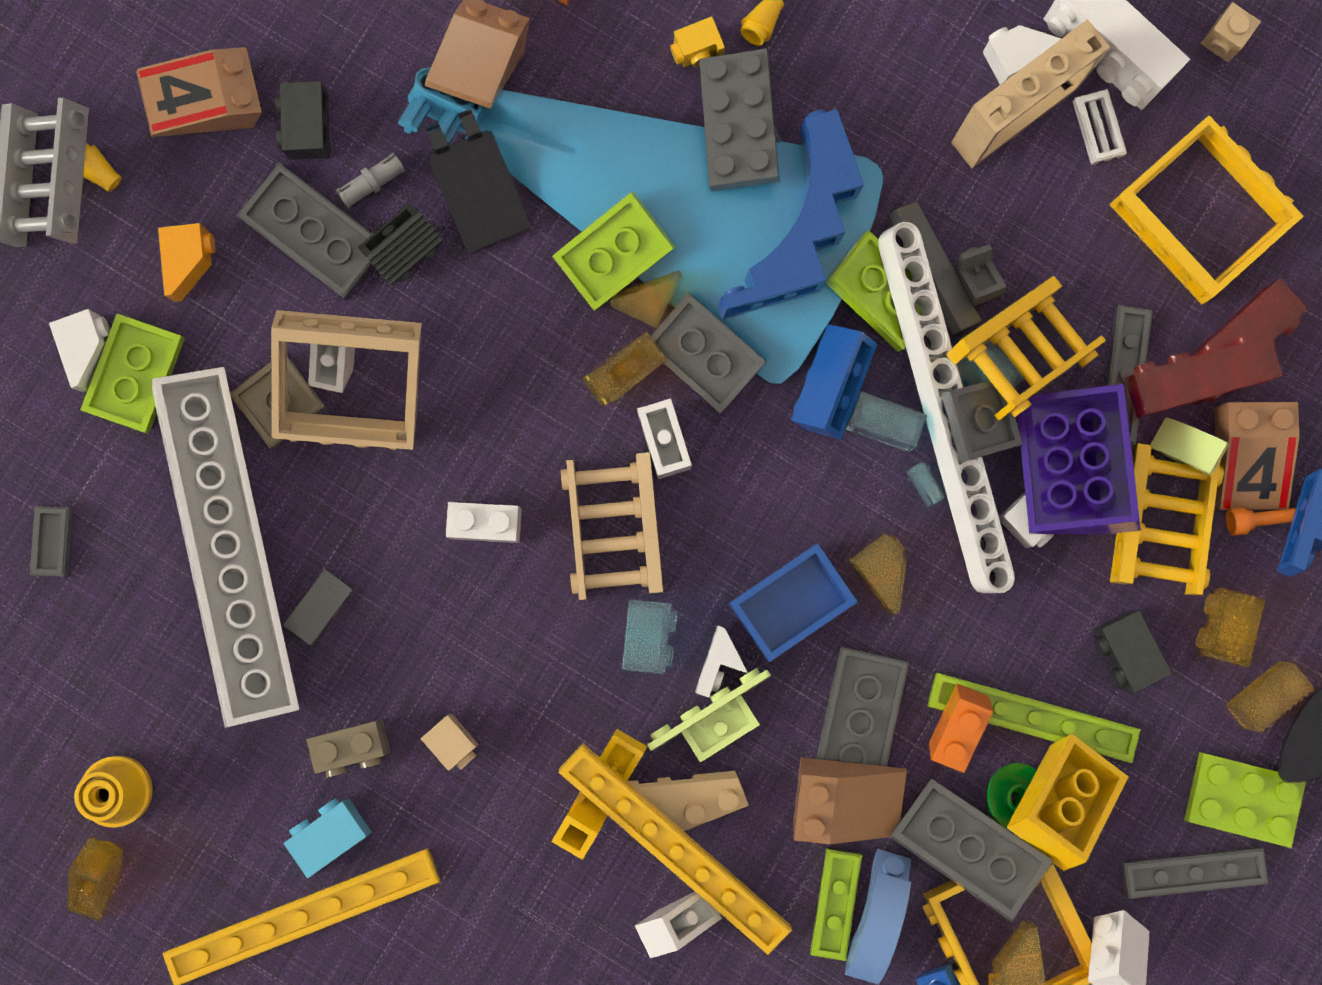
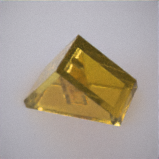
(649, 299)

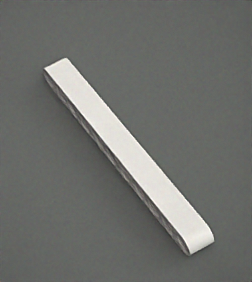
(923, 362)

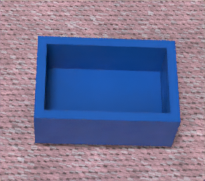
(792, 602)

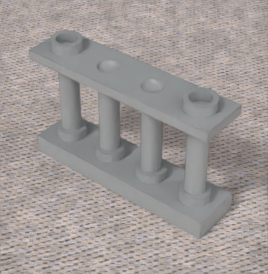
(17, 160)

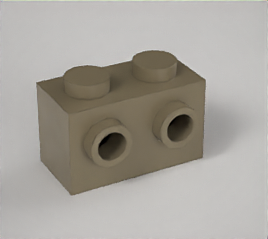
(348, 746)

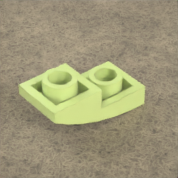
(1189, 445)

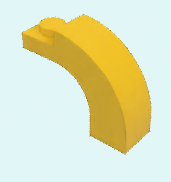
(584, 817)

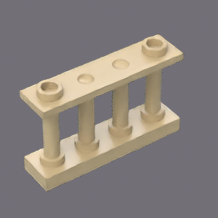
(644, 541)

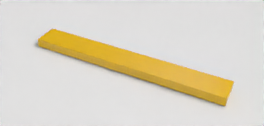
(675, 848)
(301, 917)

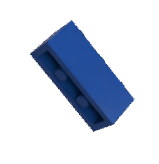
(834, 381)

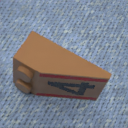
(200, 93)
(1259, 454)

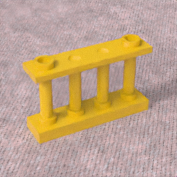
(1020, 317)
(1125, 561)

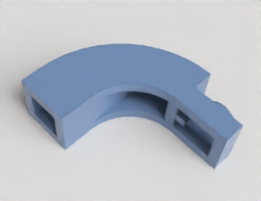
(881, 919)

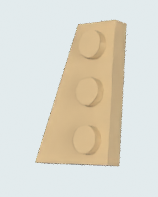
(695, 799)

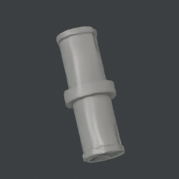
(370, 180)

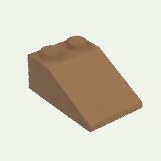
(478, 52)
(847, 801)

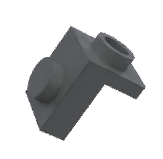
(980, 275)

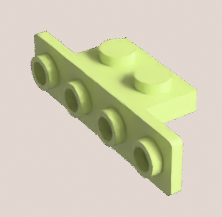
(717, 724)

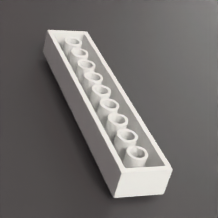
(224, 546)

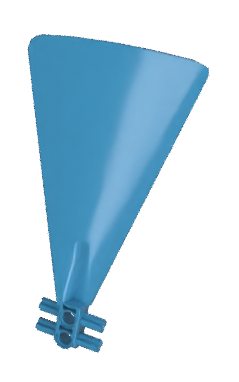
(593, 157)

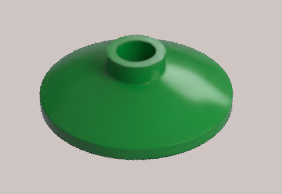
(1008, 780)

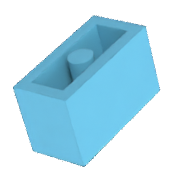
(327, 837)

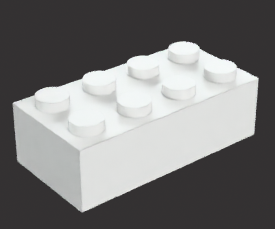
(1139, 55)

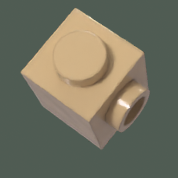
(1230, 32)
(451, 743)

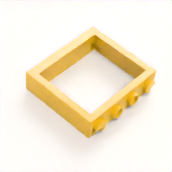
(1163, 243)
(1065, 912)

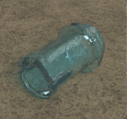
(925, 483)

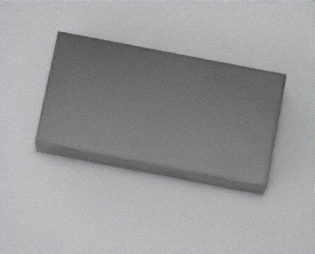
(51, 541)
(318, 607)

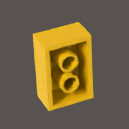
(1068, 802)

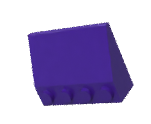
(1079, 462)

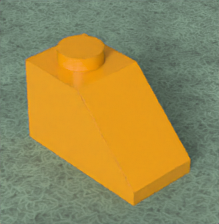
(184, 257)

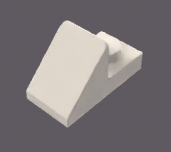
(720, 652)

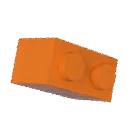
(960, 728)

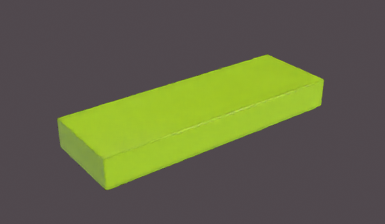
(836, 904)

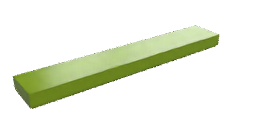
(1045, 719)

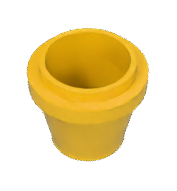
(128, 790)

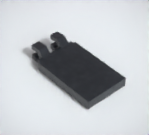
(476, 185)

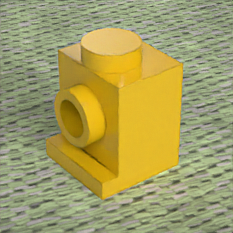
(697, 42)

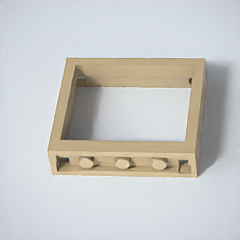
(1029, 93)
(343, 332)

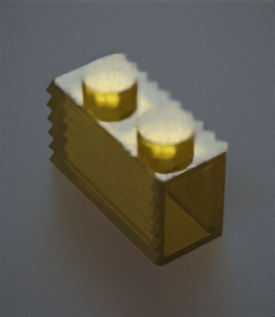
(1230, 627)
(1269, 696)

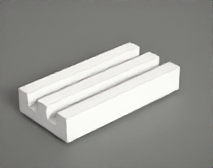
(1087, 132)

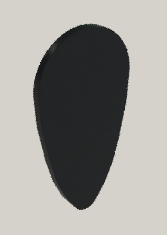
(1302, 747)

